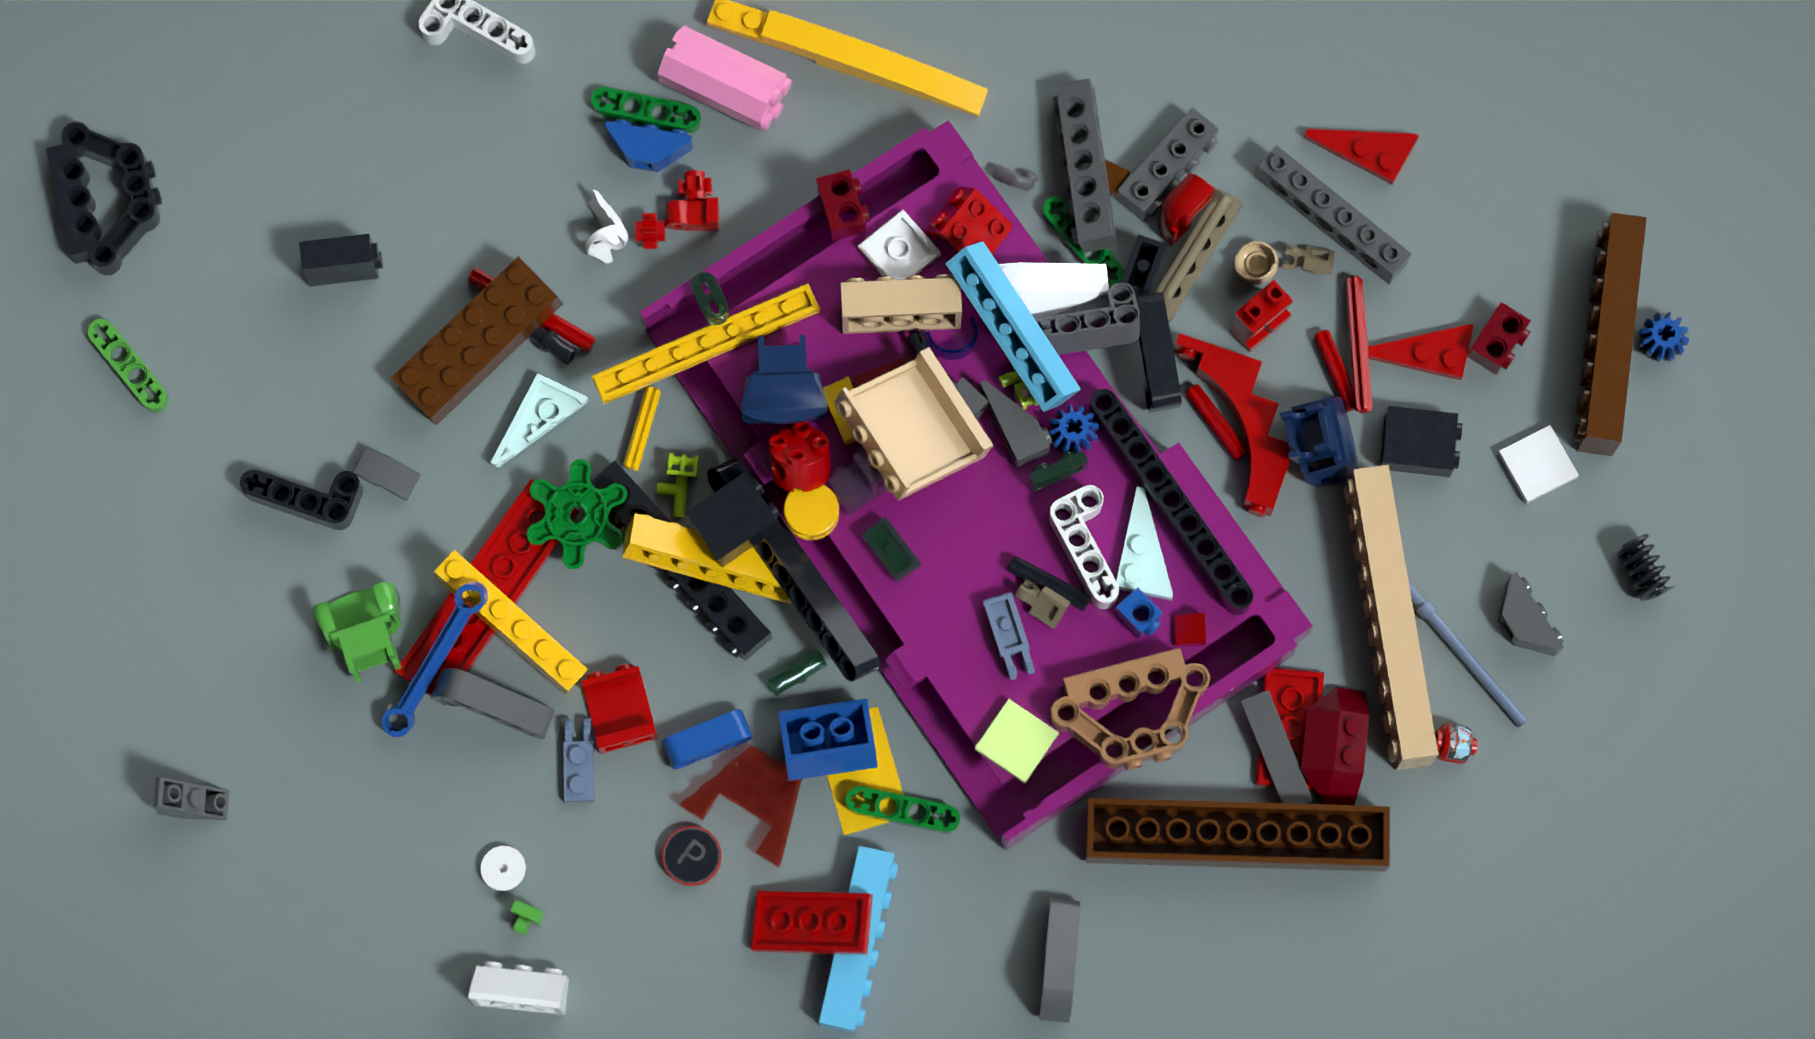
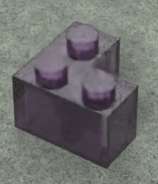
(857, 483)

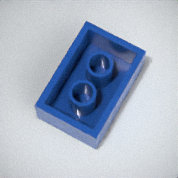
(828, 739)

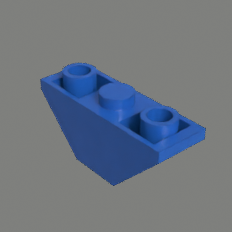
(647, 145)

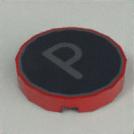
(691, 856)

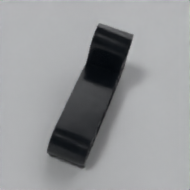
(1158, 354)
(300, 494)

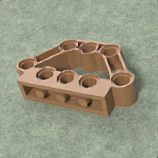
(1097, 738)

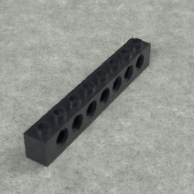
(754, 633)

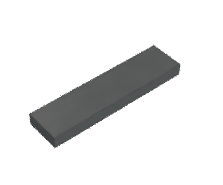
(1276, 749)

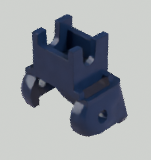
(783, 387)
(1321, 432)

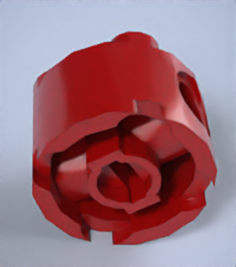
(800, 458)

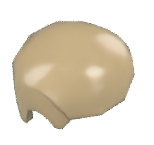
(1256, 262)

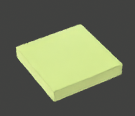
(1016, 741)

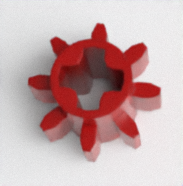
(694, 186)
(650, 231)

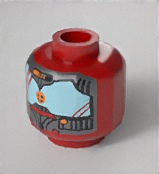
(1455, 743)

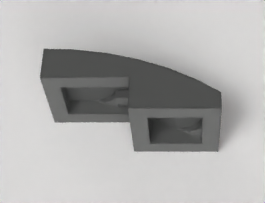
(386, 473)

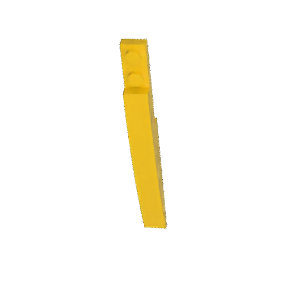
(848, 55)

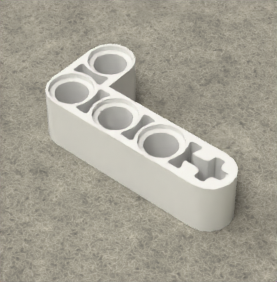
(480, 30)
(1089, 550)

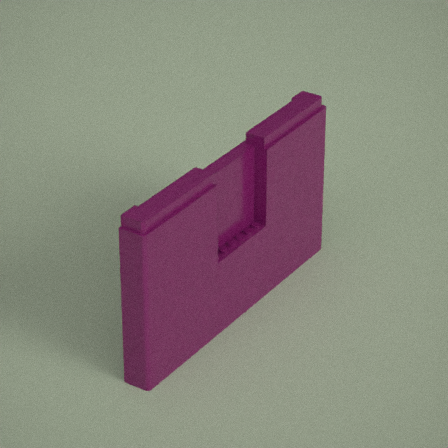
(972, 523)

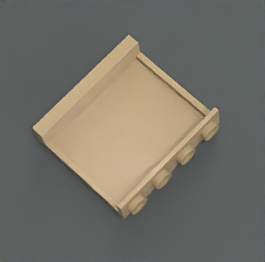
(913, 425)

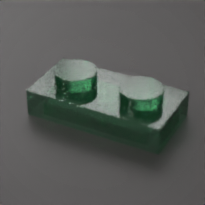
(1068, 465)
(891, 550)

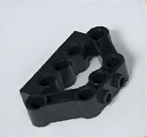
(129, 228)

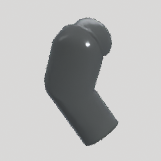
(1014, 179)

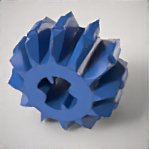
(1658, 325)
(1073, 419)

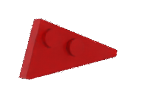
(1373, 152)
(1434, 353)

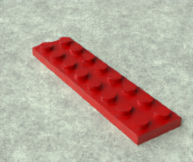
(508, 564)

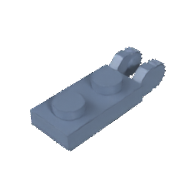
(1008, 632)
(578, 764)

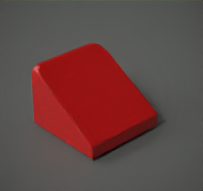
(1190, 629)

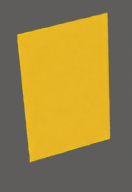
(880, 778)

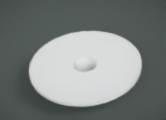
(503, 868)

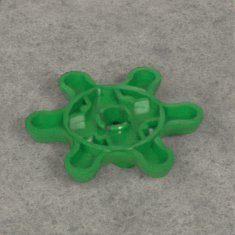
(558, 507)

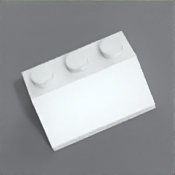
(519, 988)

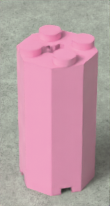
(724, 78)

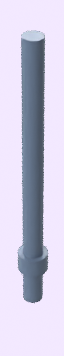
(1427, 611)

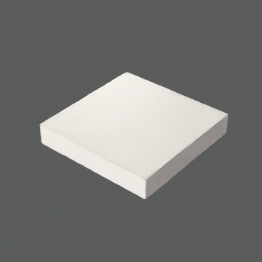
(899, 248)
(1538, 464)

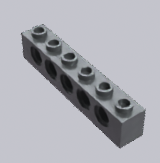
(1332, 214)
(1101, 232)

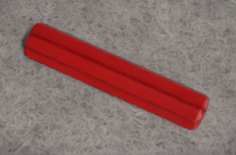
(1336, 368)
(1216, 422)

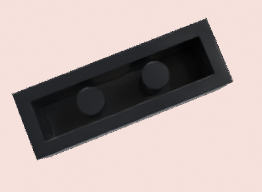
(1143, 264)

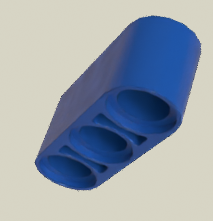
(707, 739)

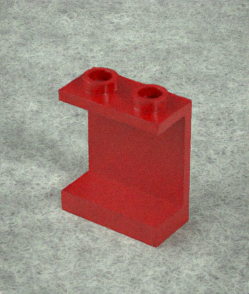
(619, 708)

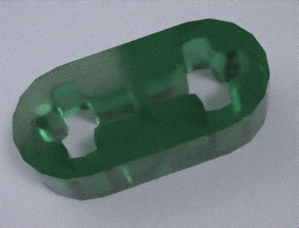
(714, 296)

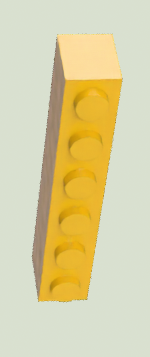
(686, 553)
(512, 624)

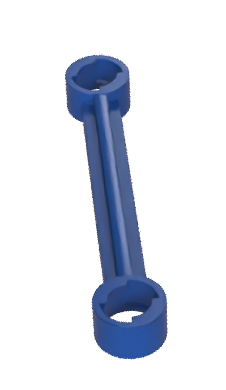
(434, 659)

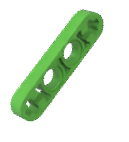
(125, 367)

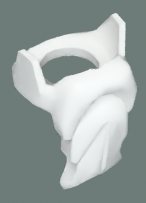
(612, 233)

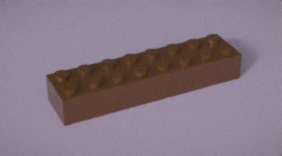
(1611, 334)

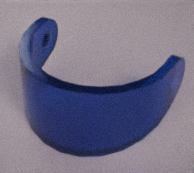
(954, 354)

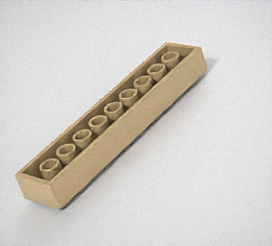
(1391, 618)

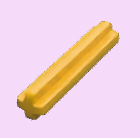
(641, 428)

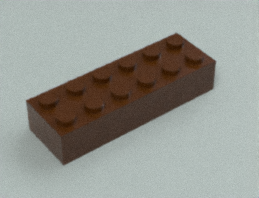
(477, 340)

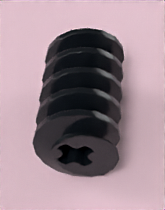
(1644, 568)

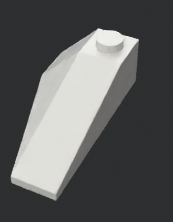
(1056, 286)

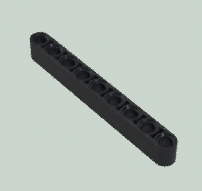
(1171, 515)
(807, 589)

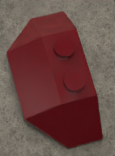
(1336, 745)

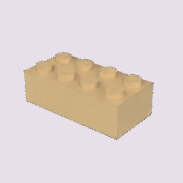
(901, 304)

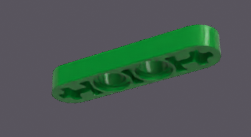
(647, 105)
(1054, 221)
(901, 815)

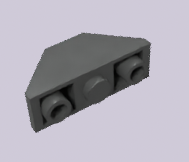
(1526, 620)
(190, 800)

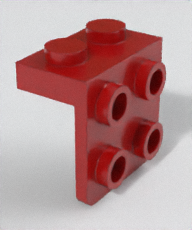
(969, 220)

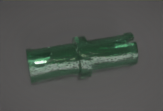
(797, 673)

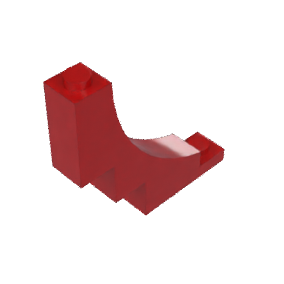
(1234, 379)

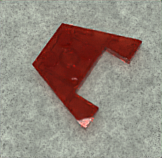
(758, 787)

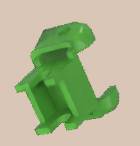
(363, 626)

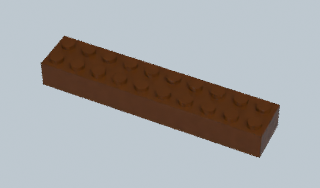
(1237, 834)

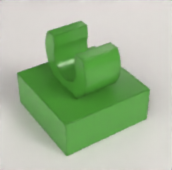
(526, 916)

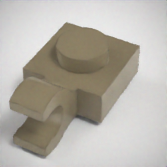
(1313, 259)
(1046, 604)

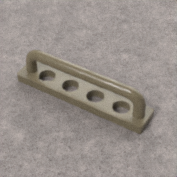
(1190, 253)

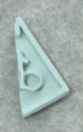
(541, 410)
(1142, 557)

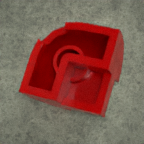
(1182, 206)

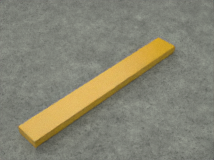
(705, 344)

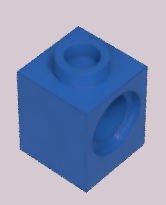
(1135, 601)

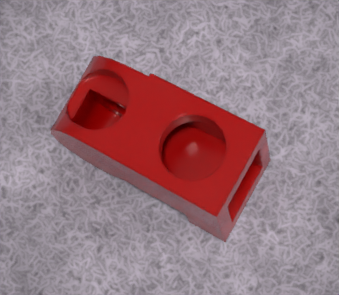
(692, 215)

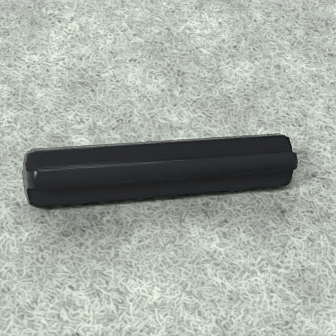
(1041, 578)

